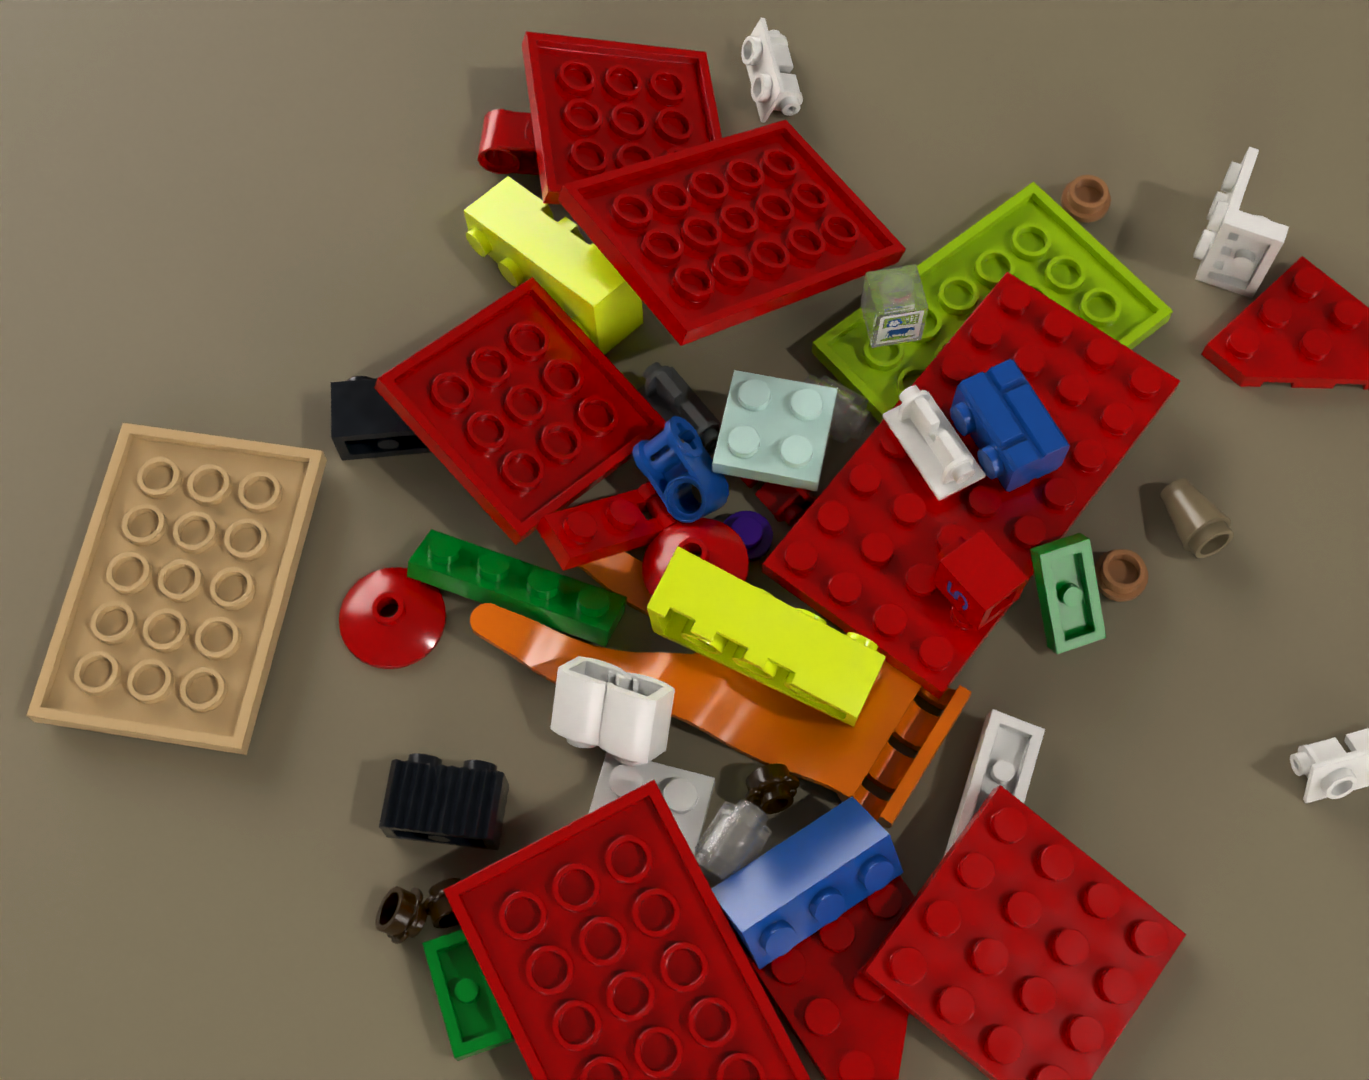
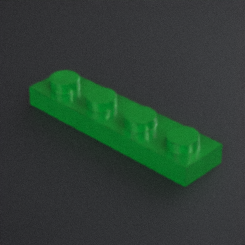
(517, 586)

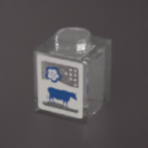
(894, 305)

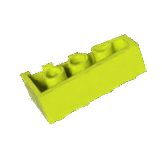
(529, 243)
(764, 637)

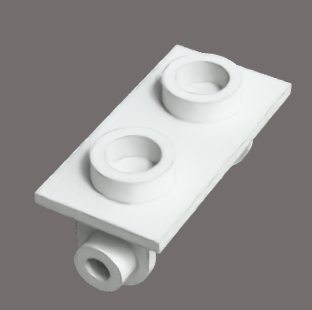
(765, 57)
(932, 443)
(1332, 770)

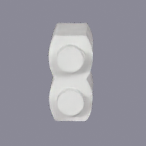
(612, 710)

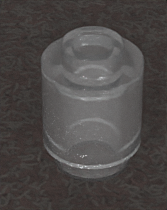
(850, 411)
(732, 840)

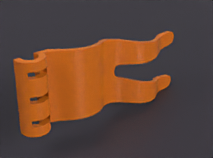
(750, 714)

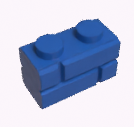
(1008, 426)

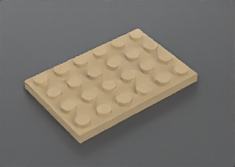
(180, 589)

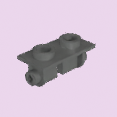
(673, 397)

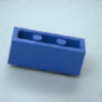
(807, 881)

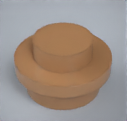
(1086, 198)
(1121, 575)

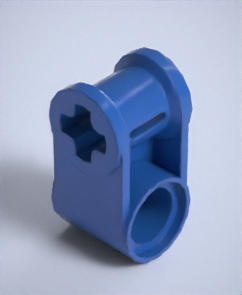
(679, 469)

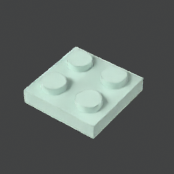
(775, 430)

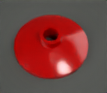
(705, 536)
(395, 639)

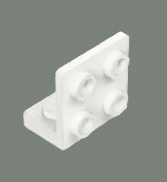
(1239, 244)

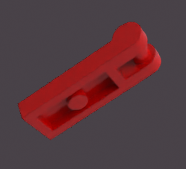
(604, 526)

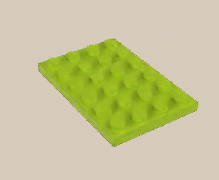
(1023, 237)

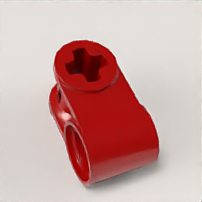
(508, 143)

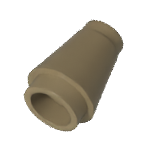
(1196, 519)

